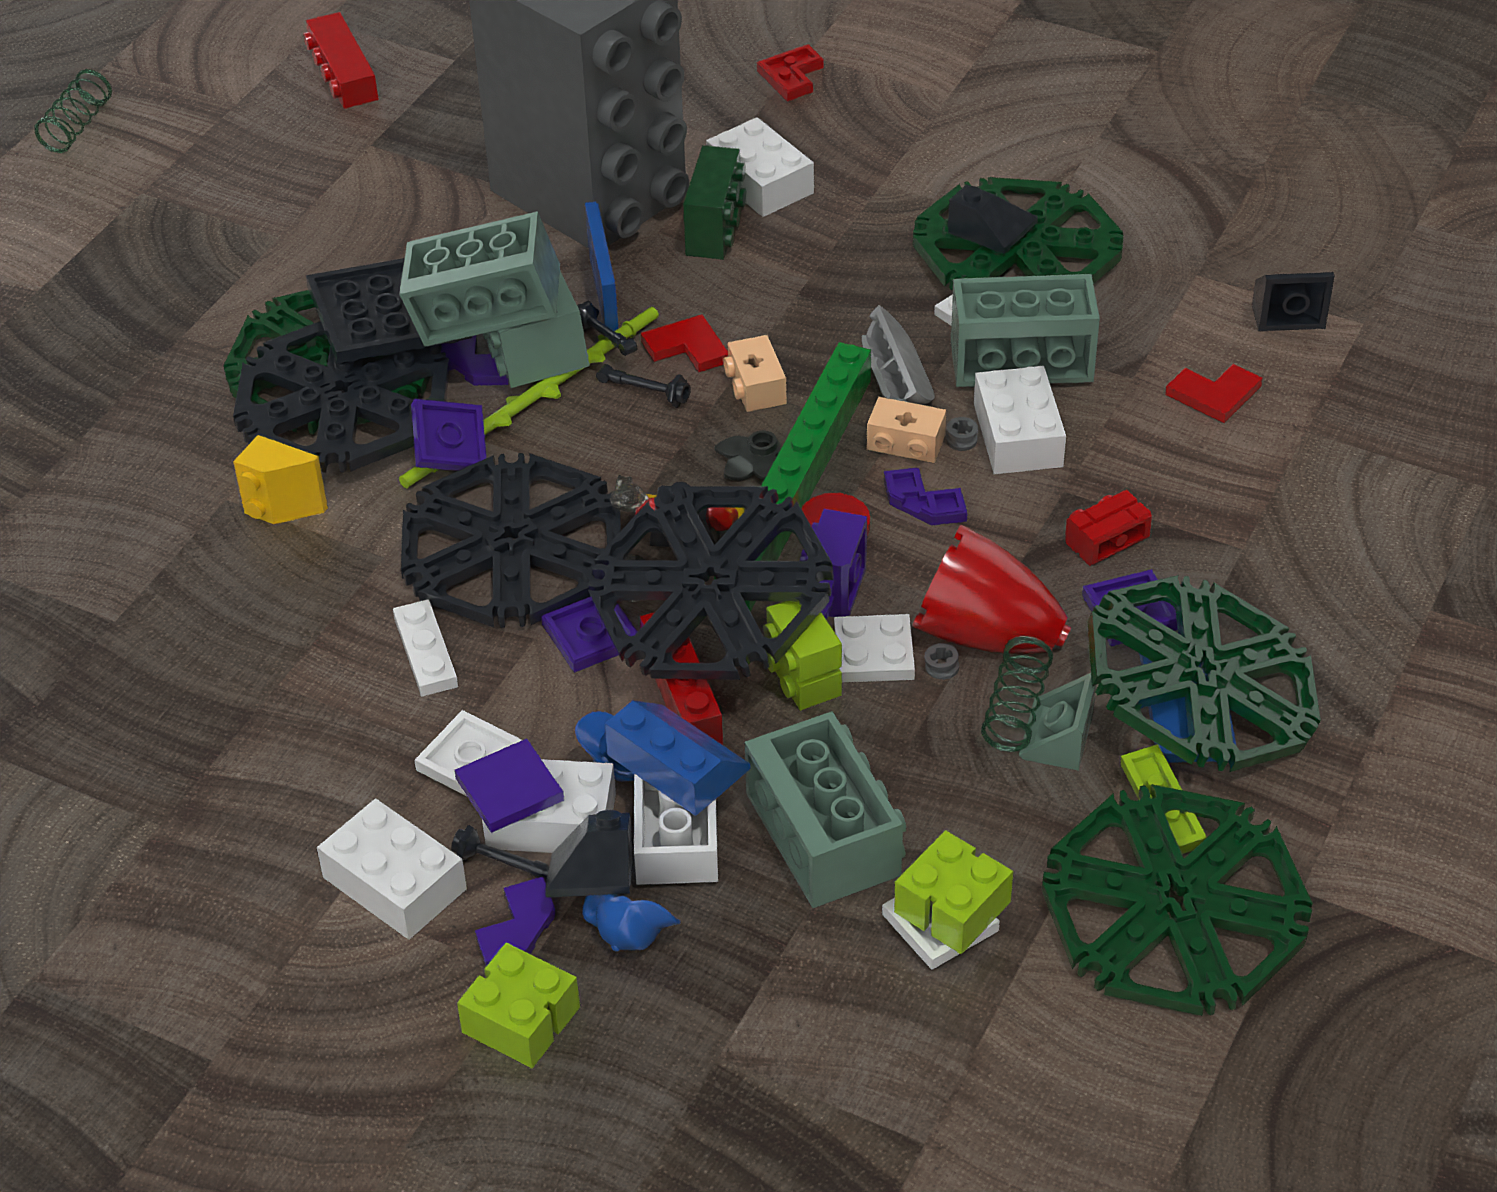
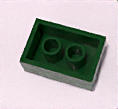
(714, 202)

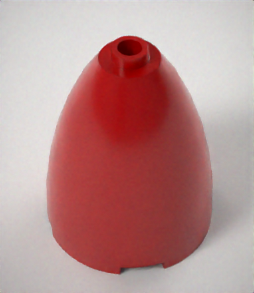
(988, 598)

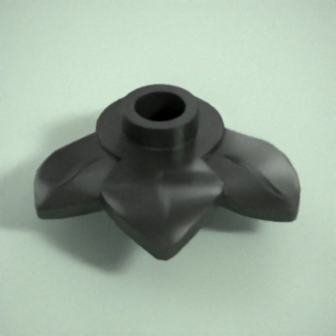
(749, 454)

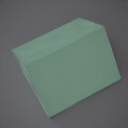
(1062, 725)

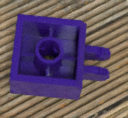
(845, 543)

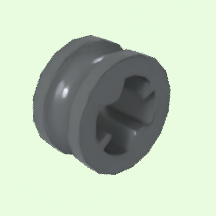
(962, 441)
(942, 670)

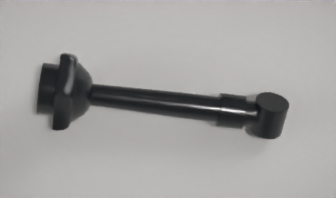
(589, 319)
(676, 390)
(467, 844)

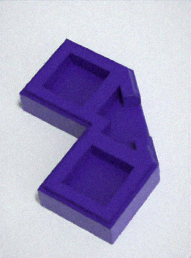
(476, 368)
(937, 507)
(530, 916)

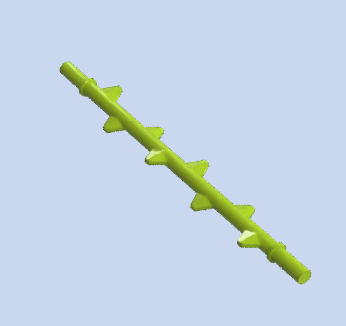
(545, 388)

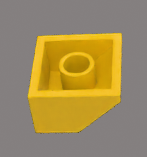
(279, 481)

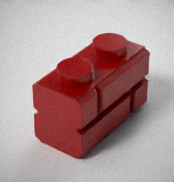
(1108, 527)

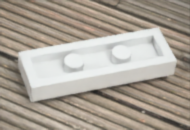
(425, 648)

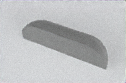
(896, 360)

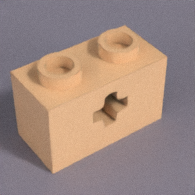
(755, 373)
(906, 429)

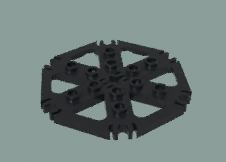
(319, 396)
(485, 535)
(737, 580)

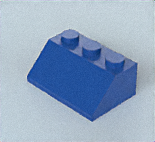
(672, 755)

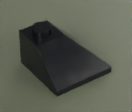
(987, 219)
(1292, 301)
(593, 858)

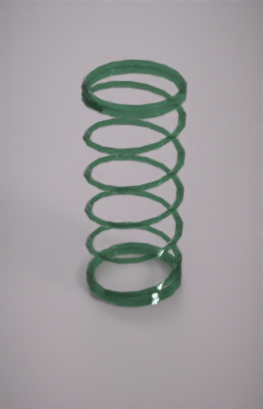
(86, 96)
(1020, 669)

